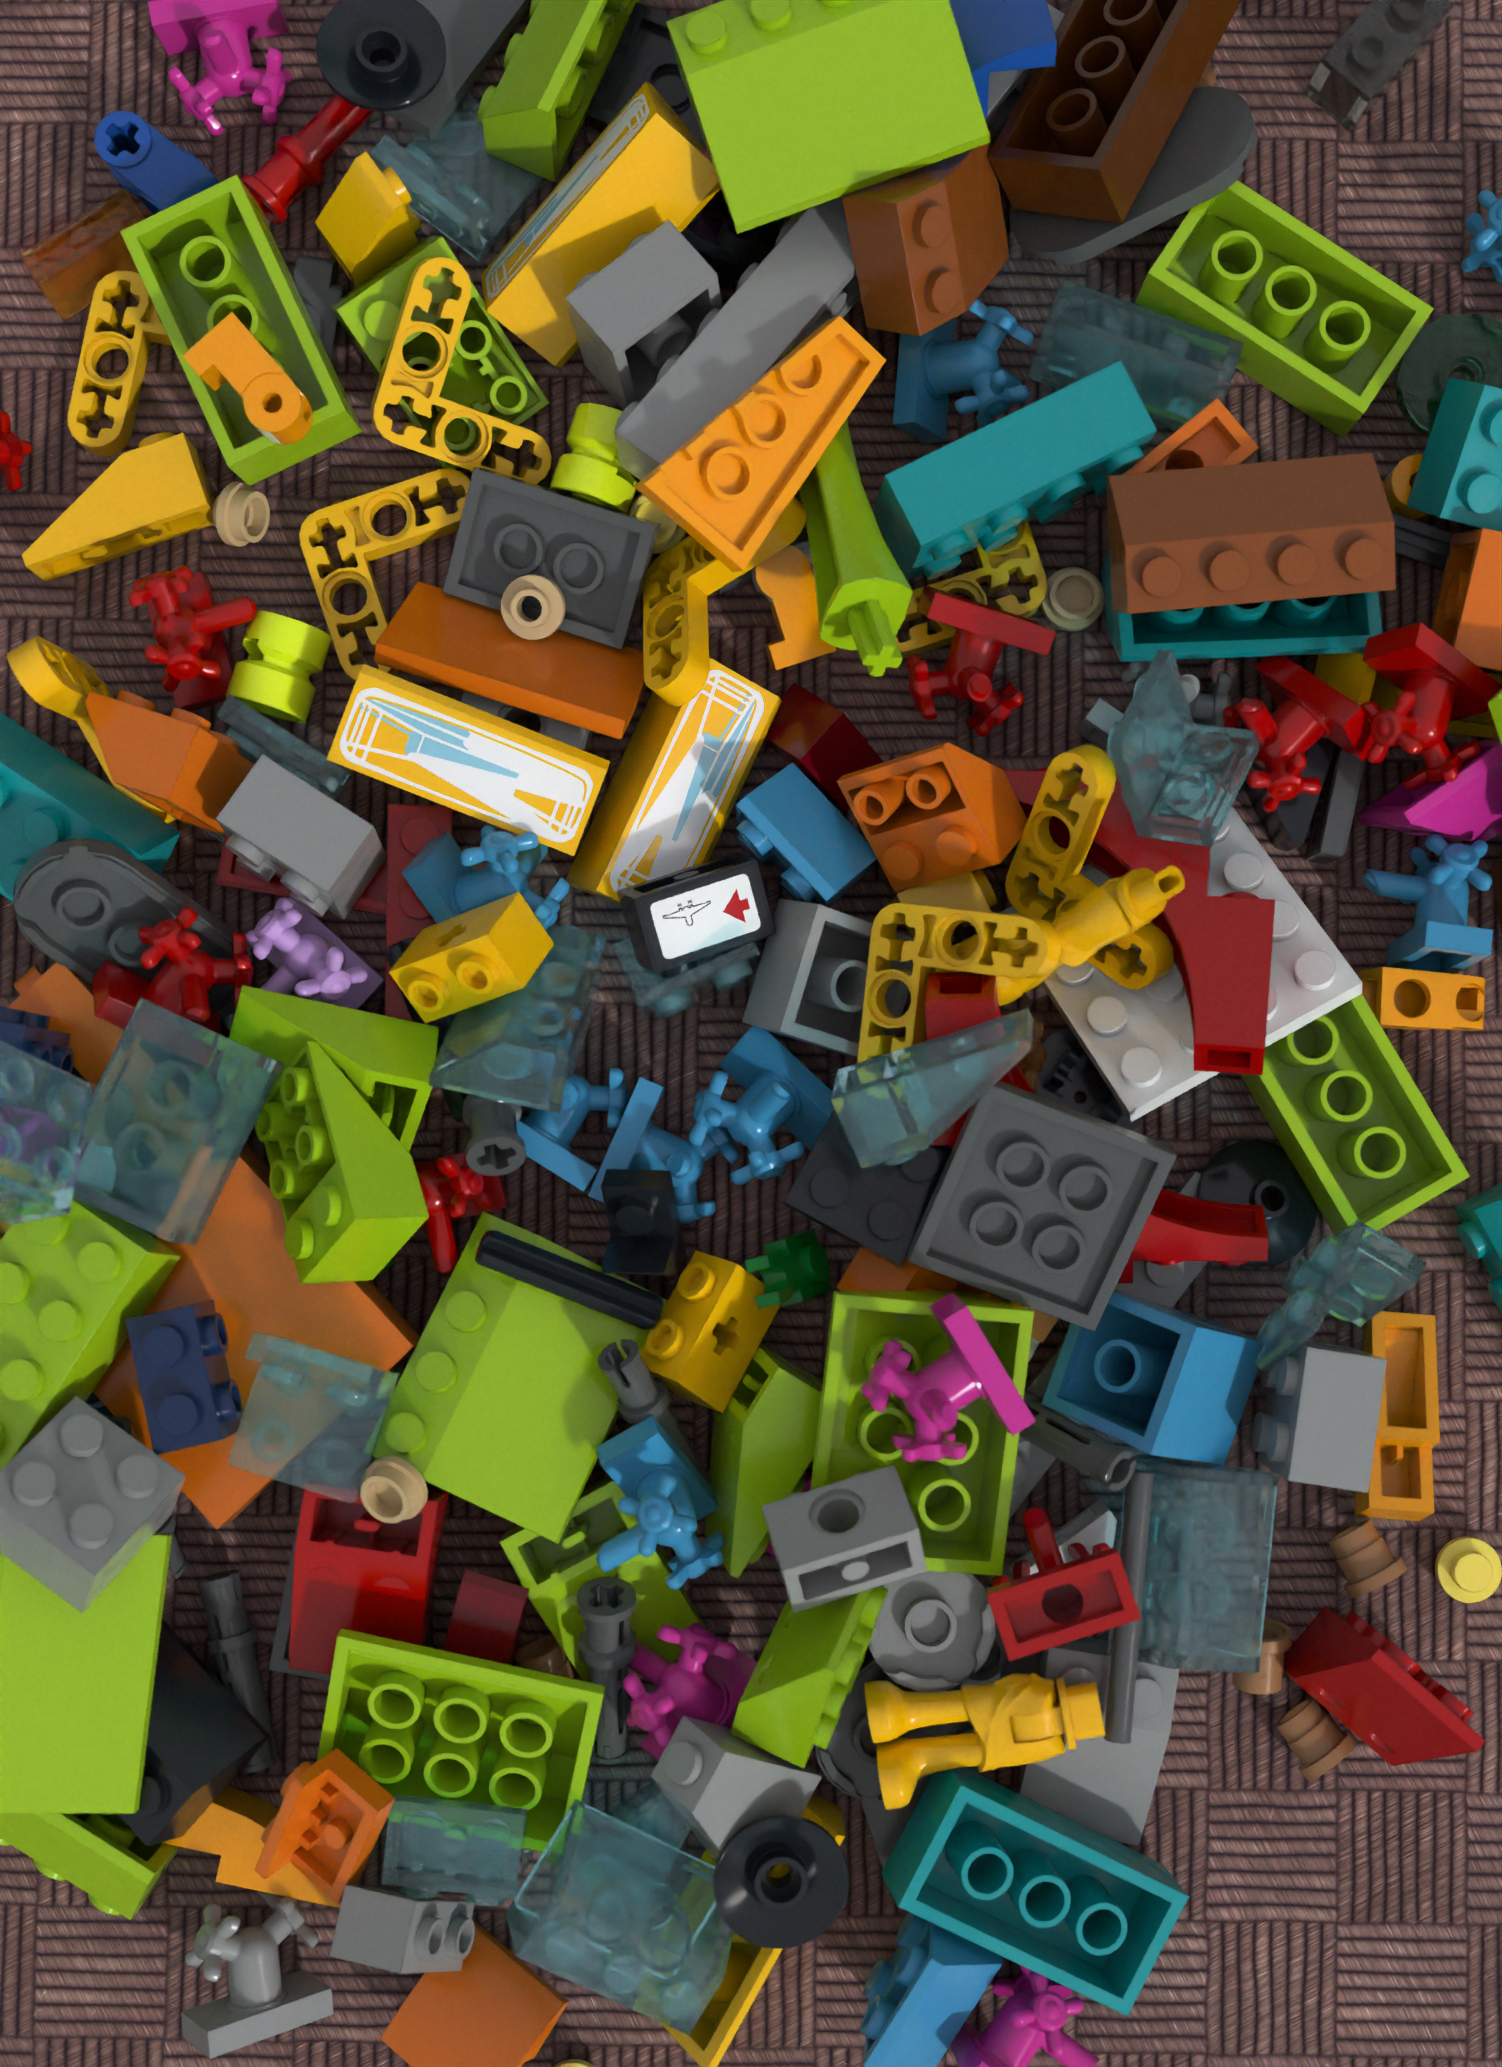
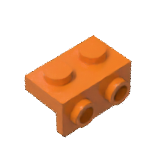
(326, 1823)

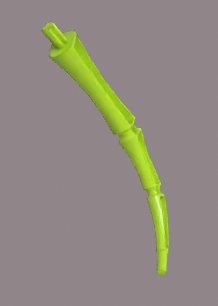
(856, 578)

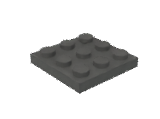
(1041, 1204)

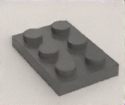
(583, 547)

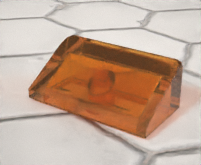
(82, 253)

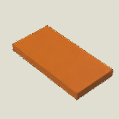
(478, 653)

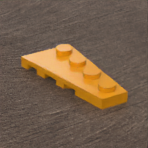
(758, 451)

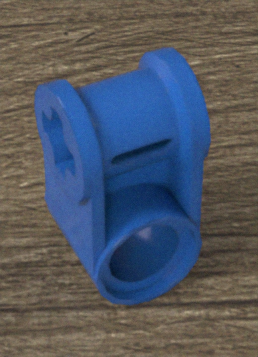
(158, 170)

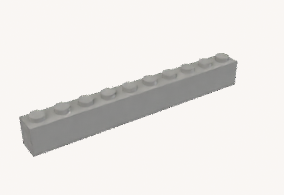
(772, 311)

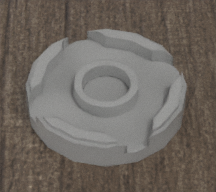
(933, 1630)

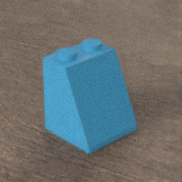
(1156, 1379)

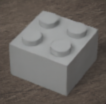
(642, 311)
(302, 838)
(816, 978)
(1321, 1416)
(82, 1502)

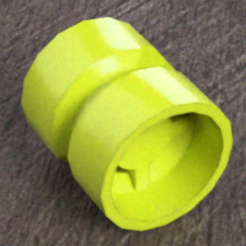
(593, 465)
(279, 666)

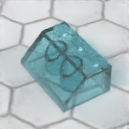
(530, 1039)
(170, 1122)
(1205, 1565)
(624, 1918)

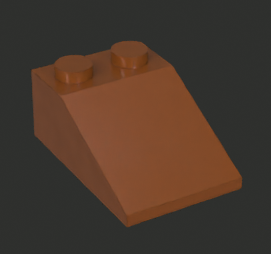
(927, 242)

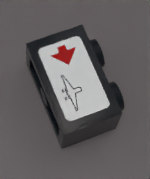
(696, 913)

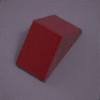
(819, 742)
(487, 1619)

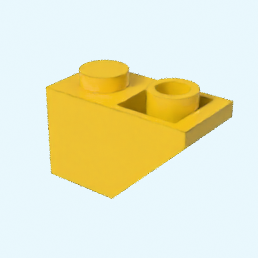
(368, 220)

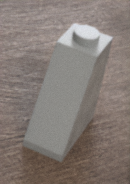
(727, 1783)

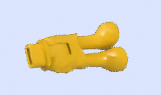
(1095, 921)
(1013, 1719)

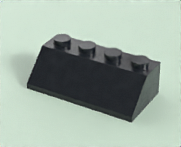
(193, 1743)

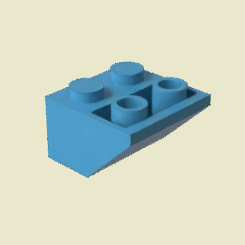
(803, 837)
(923, 1995)

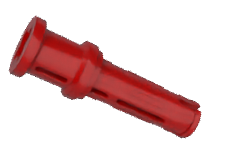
(302, 157)

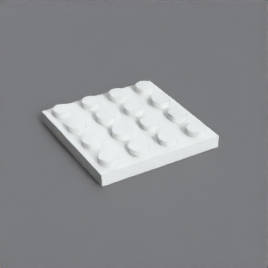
(1146, 1036)

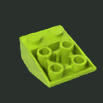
(484, 364)
(377, 1053)
(337, 1174)
(760, 1452)
(559, 1570)
(807, 1675)

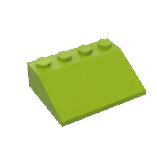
(823, 96)
(508, 1391)
(956, 1503)
(78, 1689)
(462, 1728)

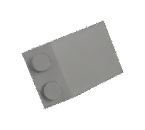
(1105, 1781)

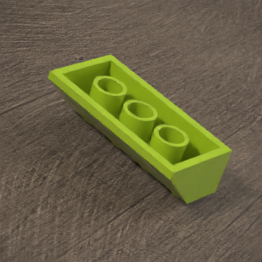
(550, 81)
(93, 1854)

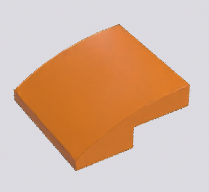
(478, 2016)

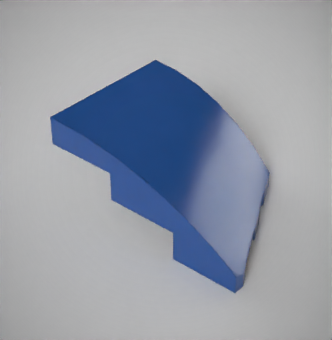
(1004, 38)

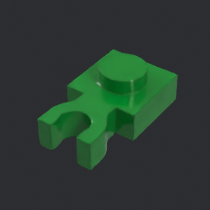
(791, 1270)

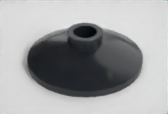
(375, 30)
(1240, 1175)
(787, 1908)

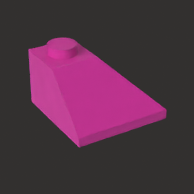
(1455, 810)

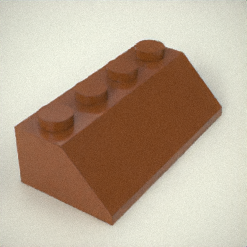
(1249, 533)

